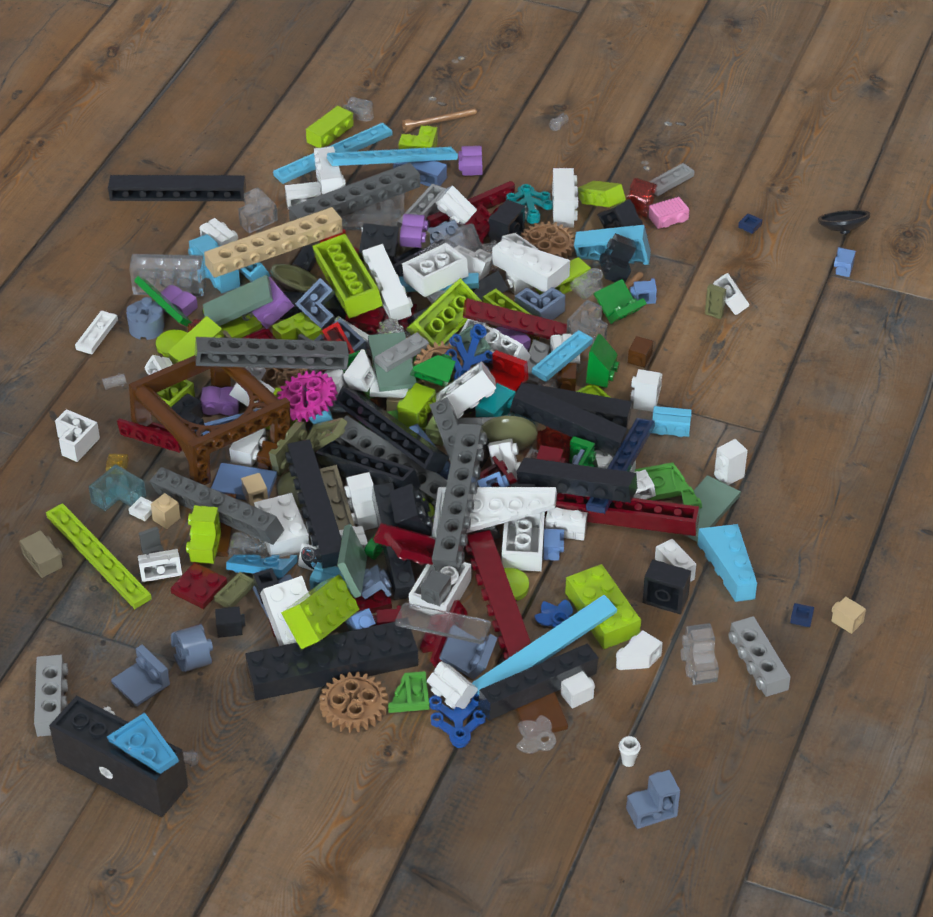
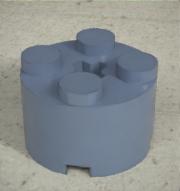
(145, 319)
(191, 648)

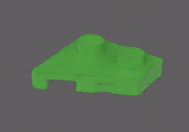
(411, 693)

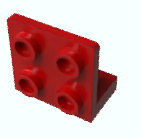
(509, 370)

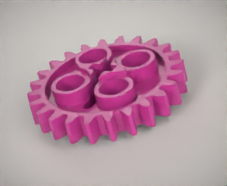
(319, 395)

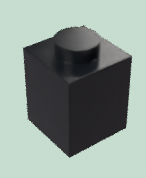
(229, 621)

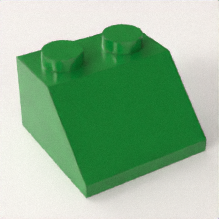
(601, 363)
(435, 370)

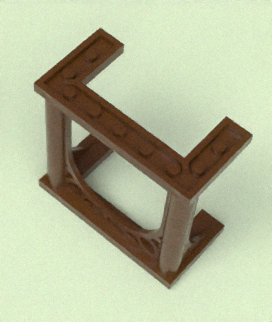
(197, 448)

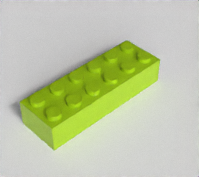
(347, 276)

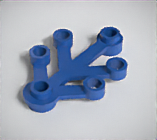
(468, 357)
(457, 716)

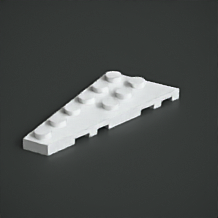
(501, 505)

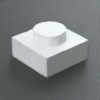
(141, 509)

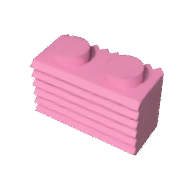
(668, 212)

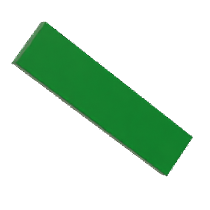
(162, 301)

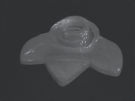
(533, 734)

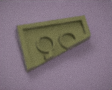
(326, 432)
(294, 434)

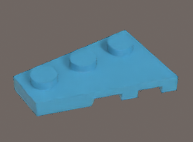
(255, 563)
(144, 743)

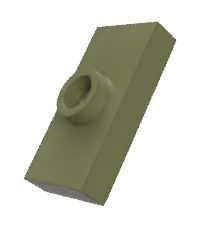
(715, 301)
(234, 590)

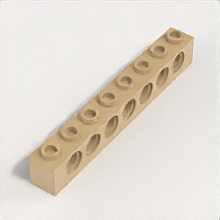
(273, 242)

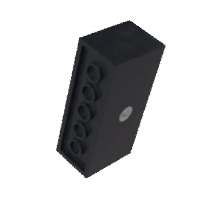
(83, 746)

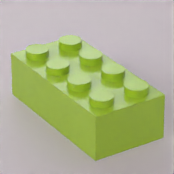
(444, 315)
(589, 586)
(320, 611)

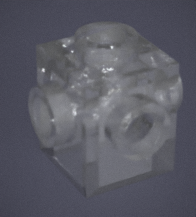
(389, 326)

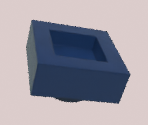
(750, 223)
(802, 615)

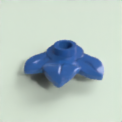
(553, 615)

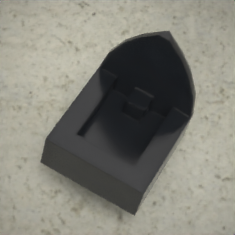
(306, 258)

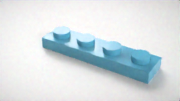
(562, 355)

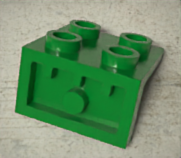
(618, 301)
(589, 455)

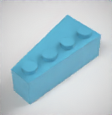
(594, 242)
(222, 283)
(730, 558)

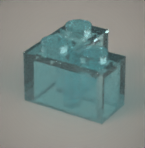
(114, 486)

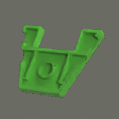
(670, 483)

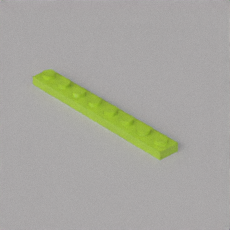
(99, 556)

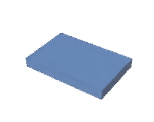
(229, 479)

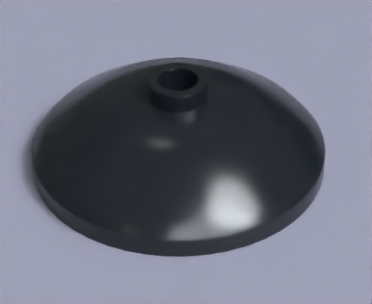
(844, 220)

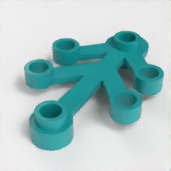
(526, 192)

